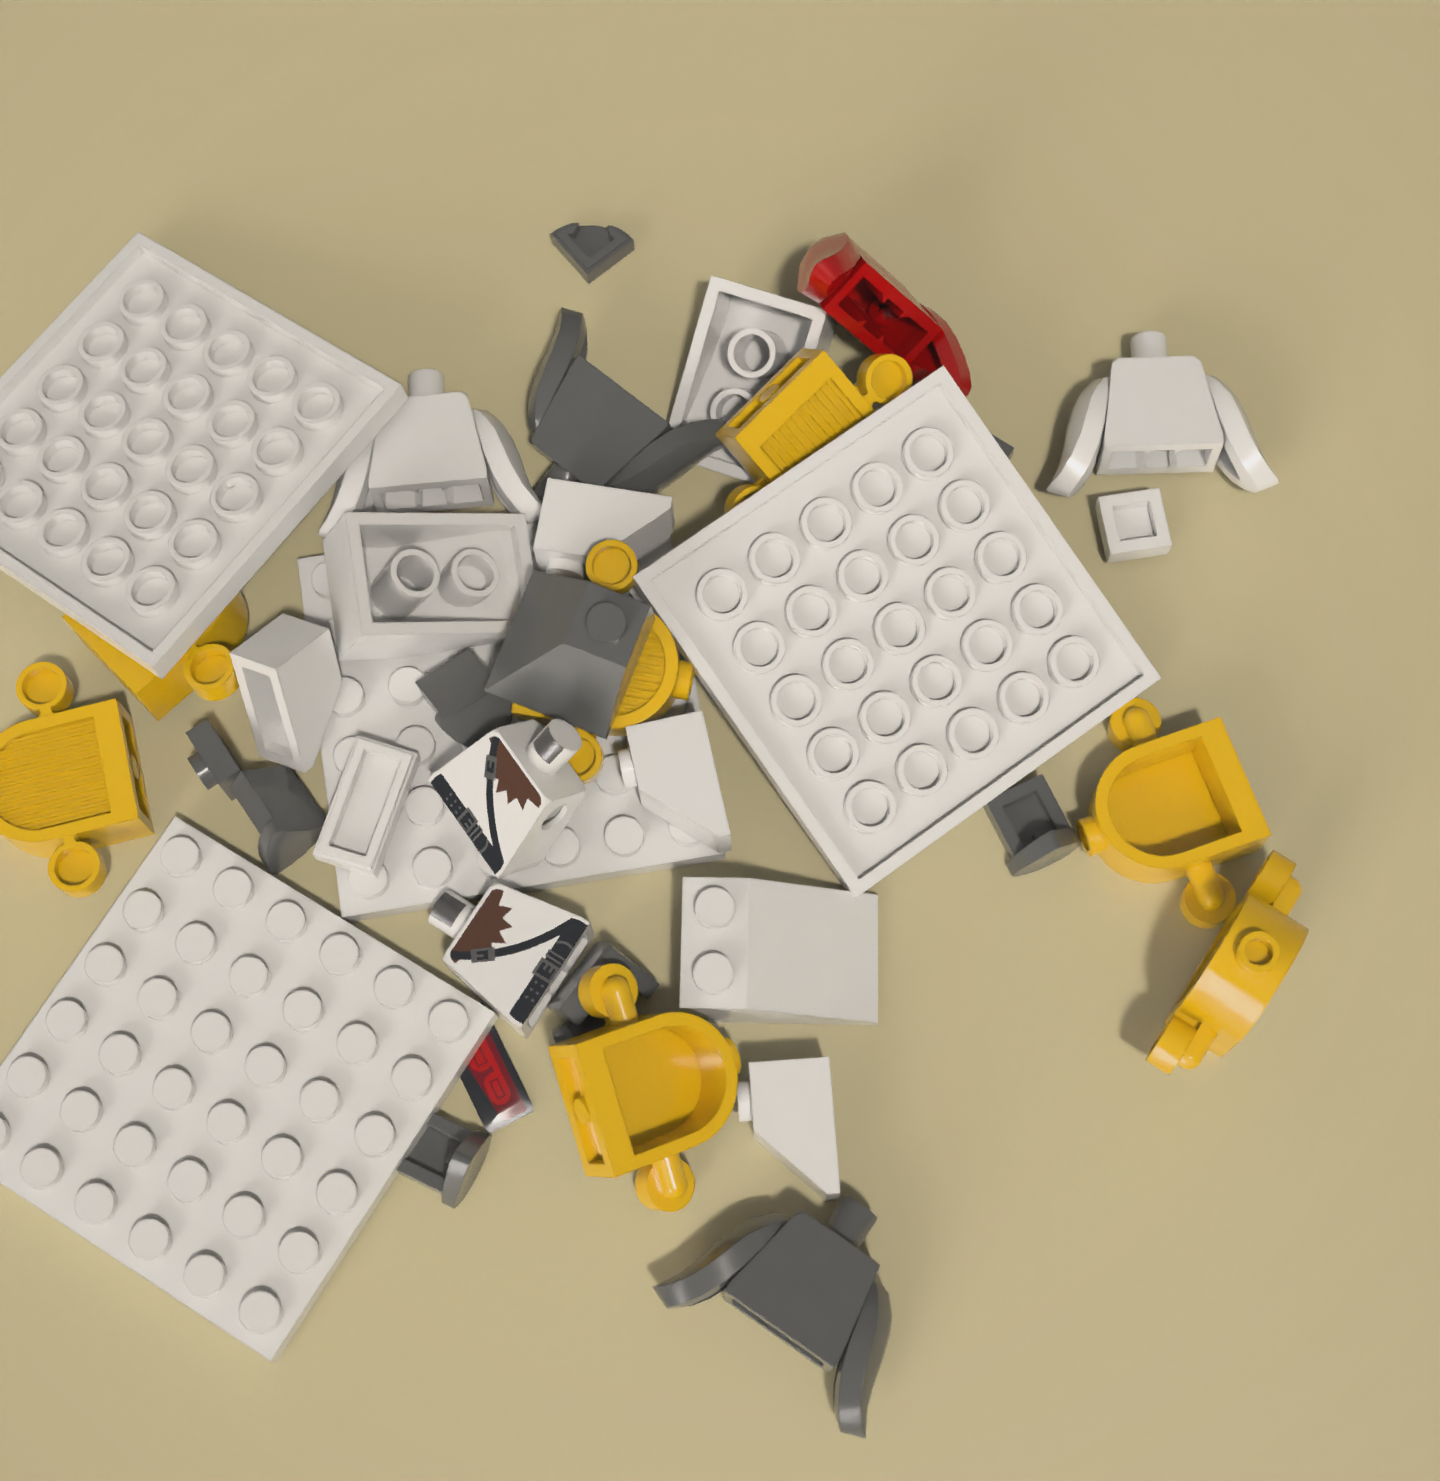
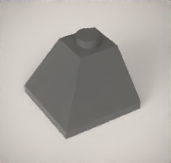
(571, 651)

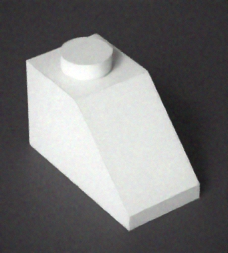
(582, 515)
(288, 688)
(677, 776)
(795, 1118)

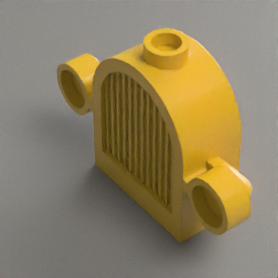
(804, 411)
(201, 669)
(658, 674)
(70, 780)
(1174, 810)
(1236, 972)
(643, 1088)

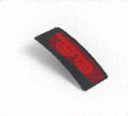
(495, 1085)

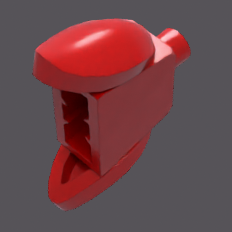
(879, 309)

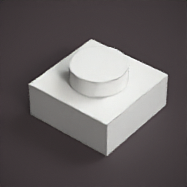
(1133, 525)

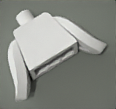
(1159, 419)
(435, 460)

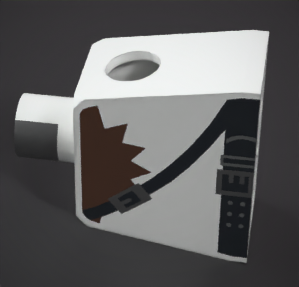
(514, 791)
(511, 950)

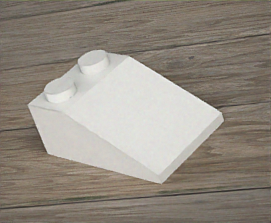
(736, 350)
(424, 581)
(777, 953)

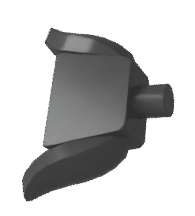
(600, 430)
(805, 1289)

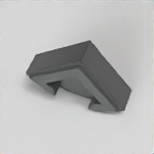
(592, 248)

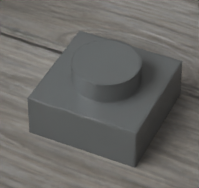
(213, 758)

